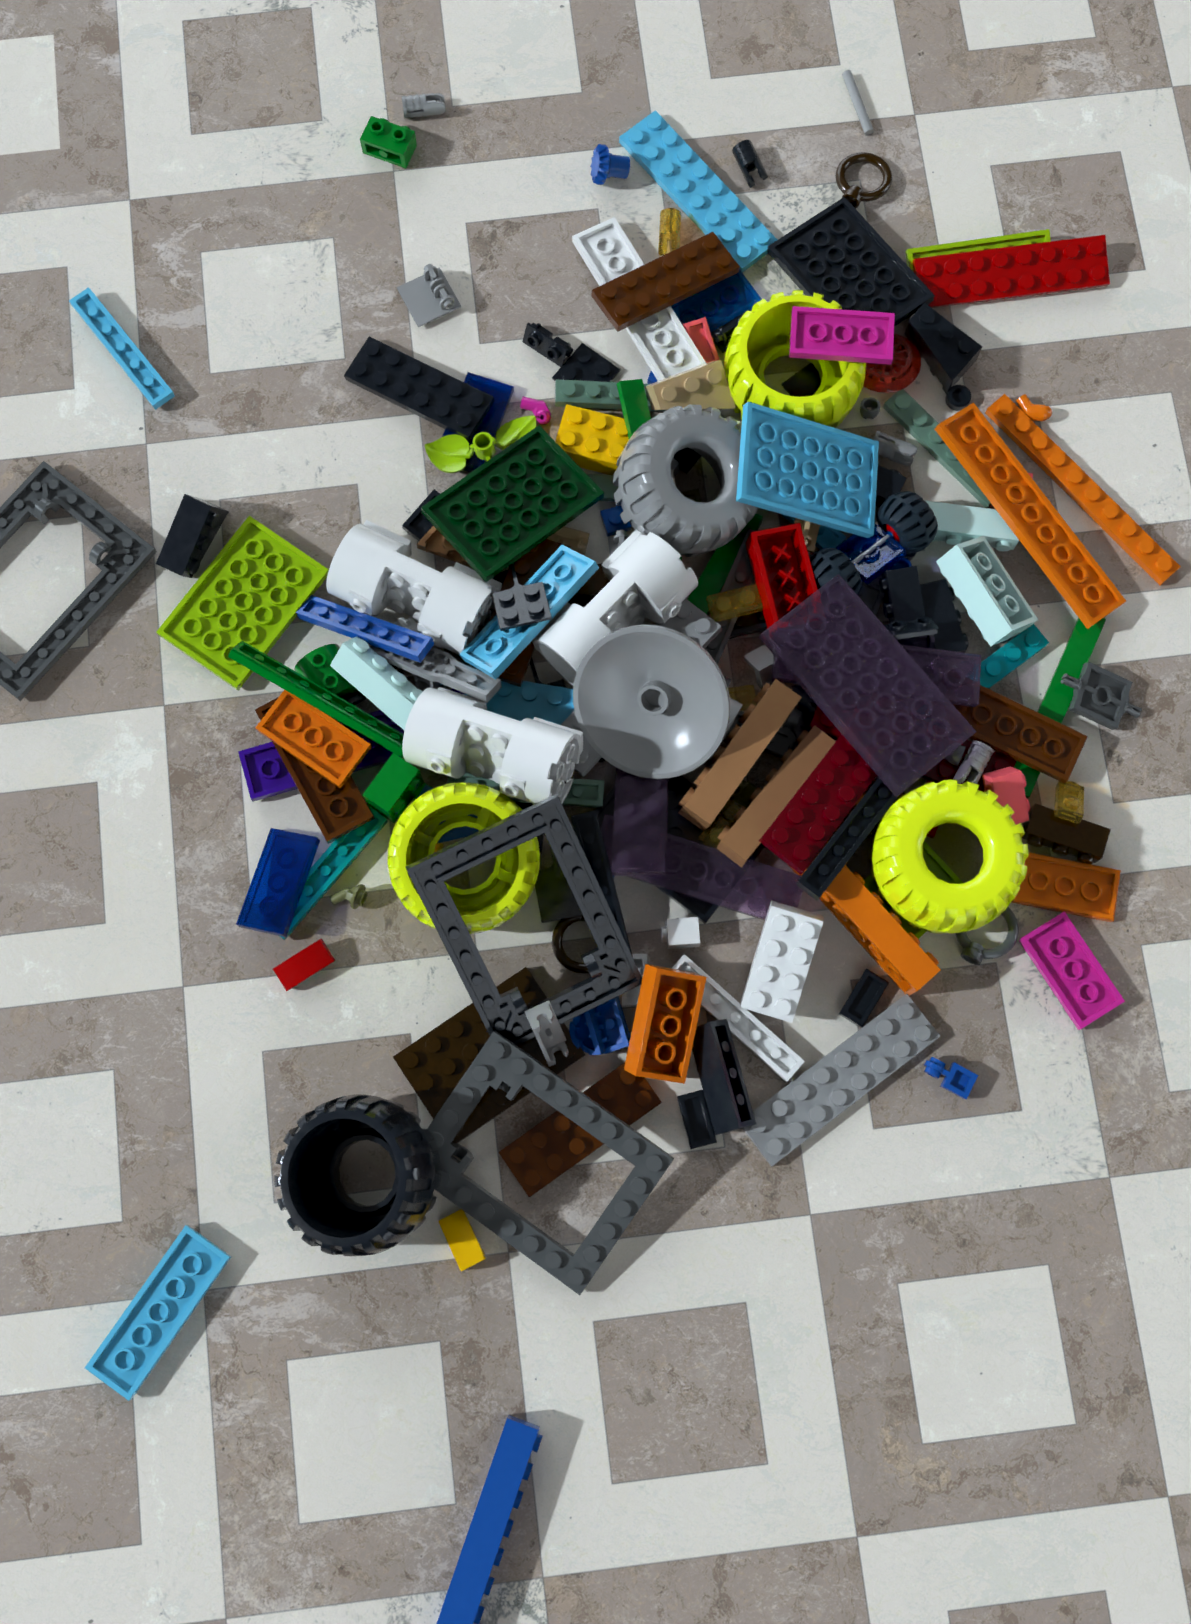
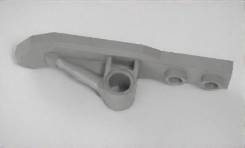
(443, 669)

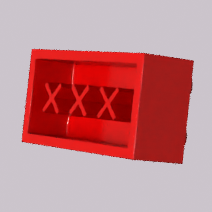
(780, 569)

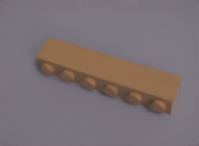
(767, 803)

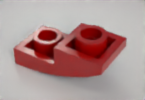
(304, 964)

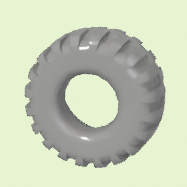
(650, 495)

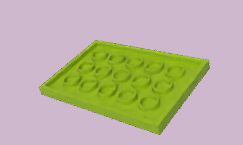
(243, 596)

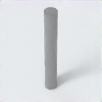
(857, 102)

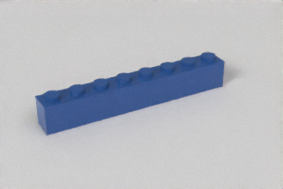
(490, 1523)

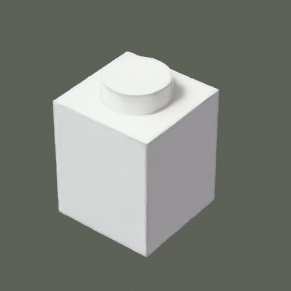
(681, 933)

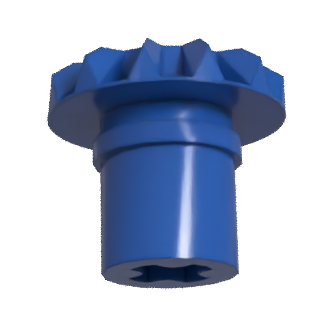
(608, 165)

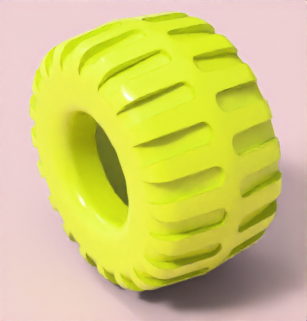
(765, 336)
(419, 832)
(915, 890)

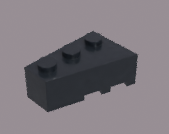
(942, 345)
(190, 535)

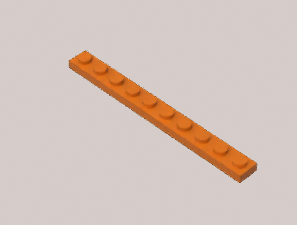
(1082, 489)

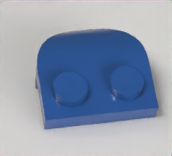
(601, 1029)

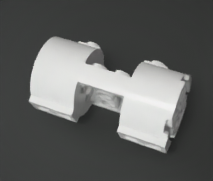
(377, 571)
(643, 583)
(459, 736)

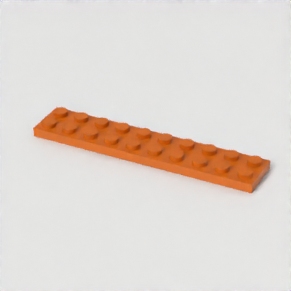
(1030, 515)

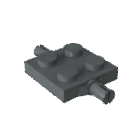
(1100, 696)

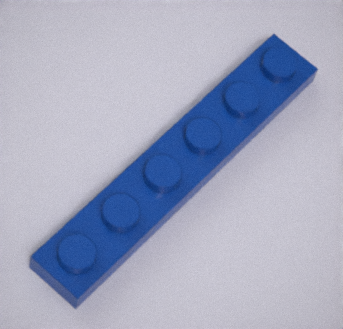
(366, 627)

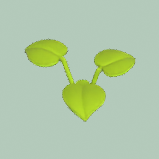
(452, 450)

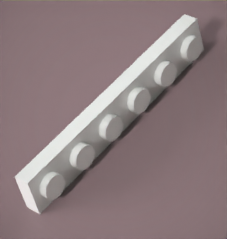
(745, 1025)

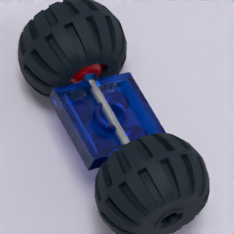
(903, 528)

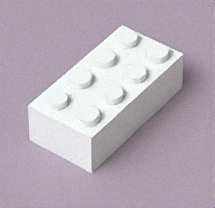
(781, 961)

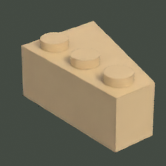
(701, 386)

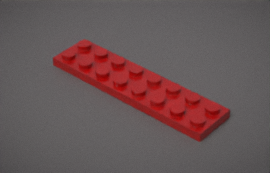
(1015, 271)

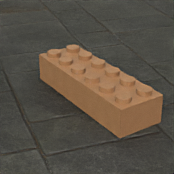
(743, 749)

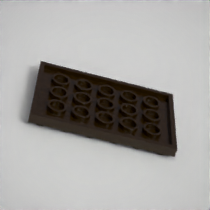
(444, 1055)

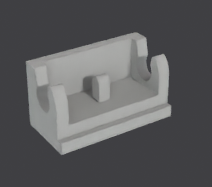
(547, 1031)

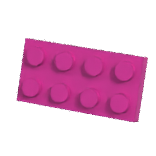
(842, 335)
(1071, 970)

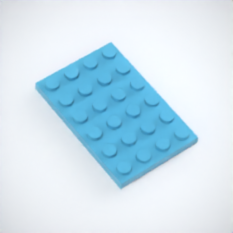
(807, 470)

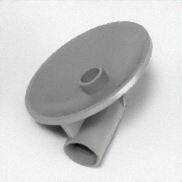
(652, 701)

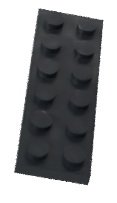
(419, 388)

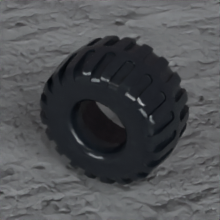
(312, 1175)

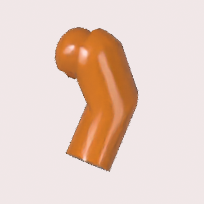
(1034, 411)

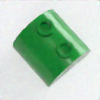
(317, 669)

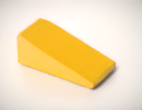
(462, 1240)

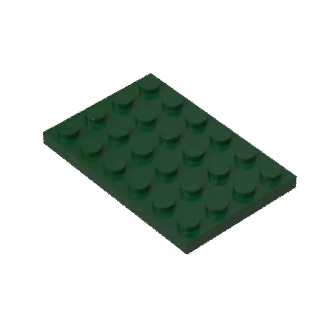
(512, 503)

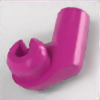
(538, 408)

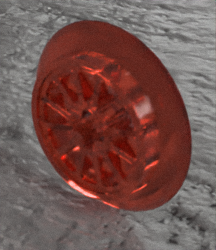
(907, 357)

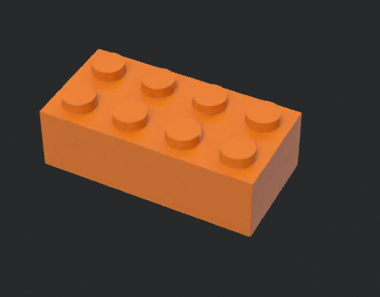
(665, 1024)

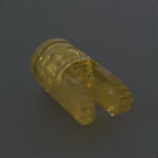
(669, 230)

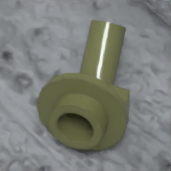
(356, 896)

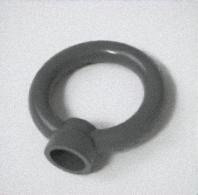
(975, 953)

